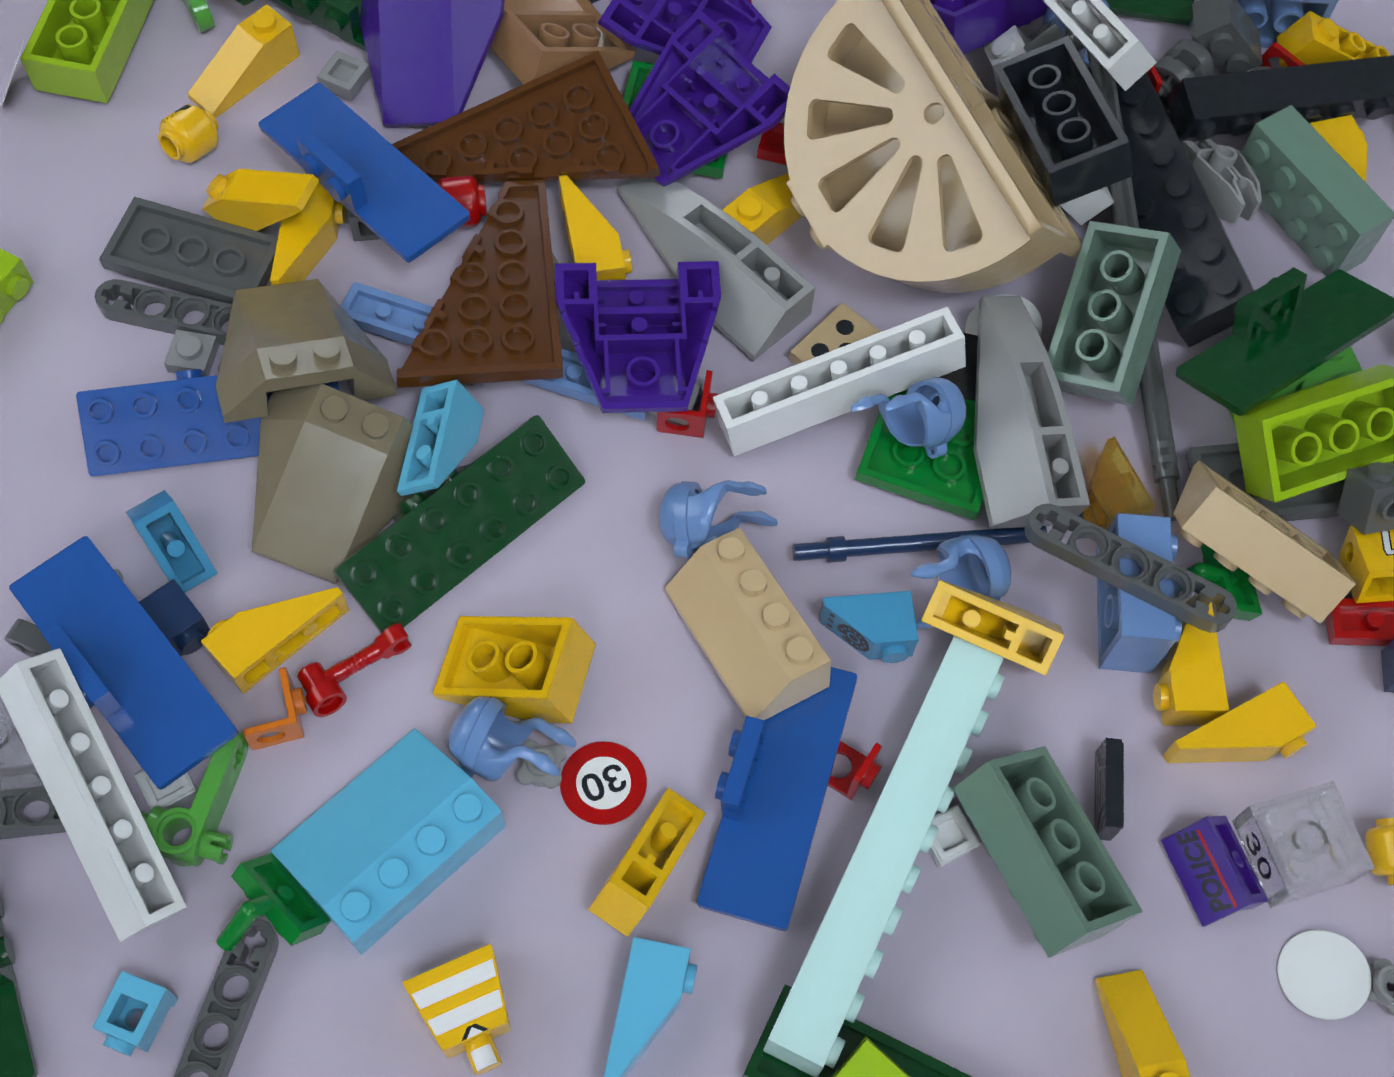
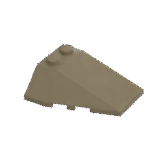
(293, 340)
(325, 477)

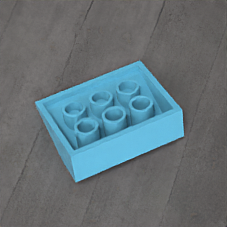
(389, 839)

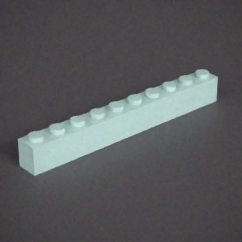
(884, 861)

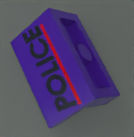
(1214, 869)

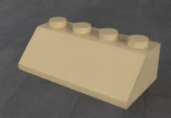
(1260, 544)
(748, 627)

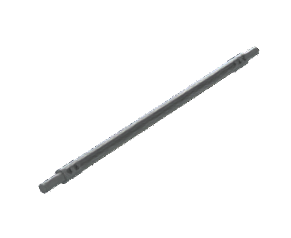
(1152, 382)

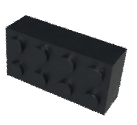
(1063, 121)

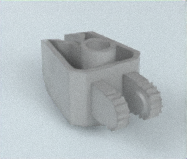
(1226, 179)

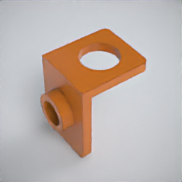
(290, 727)

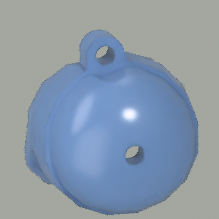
(924, 416)
(688, 514)
(971, 563)
(491, 742)

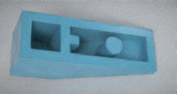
(441, 436)
(649, 998)

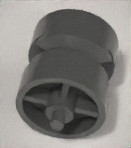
(1182, 61)

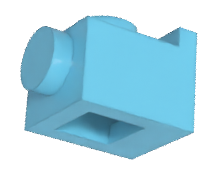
(126, 999)

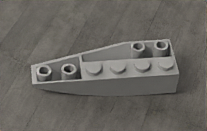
(758, 288)
(1021, 420)

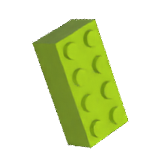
(83, 46)
(1317, 434)

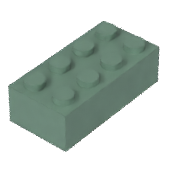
(1315, 192)
(1112, 311)
(1046, 850)

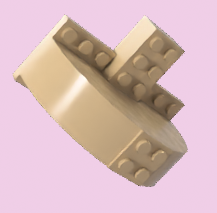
(911, 156)

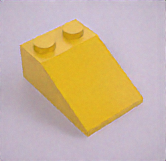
(522, 661)

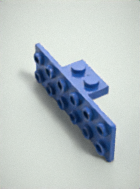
(364, 172)
(162, 425)
(123, 662)
(774, 806)

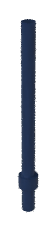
(838, 549)

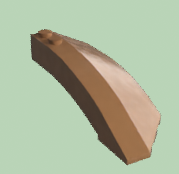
(553, 33)

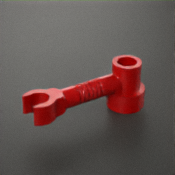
(323, 686)

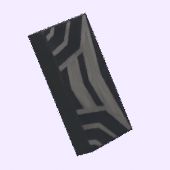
(1109, 789)

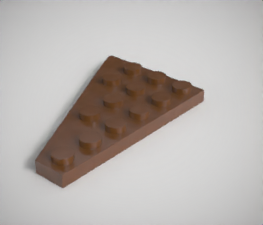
(542, 130)
(499, 305)

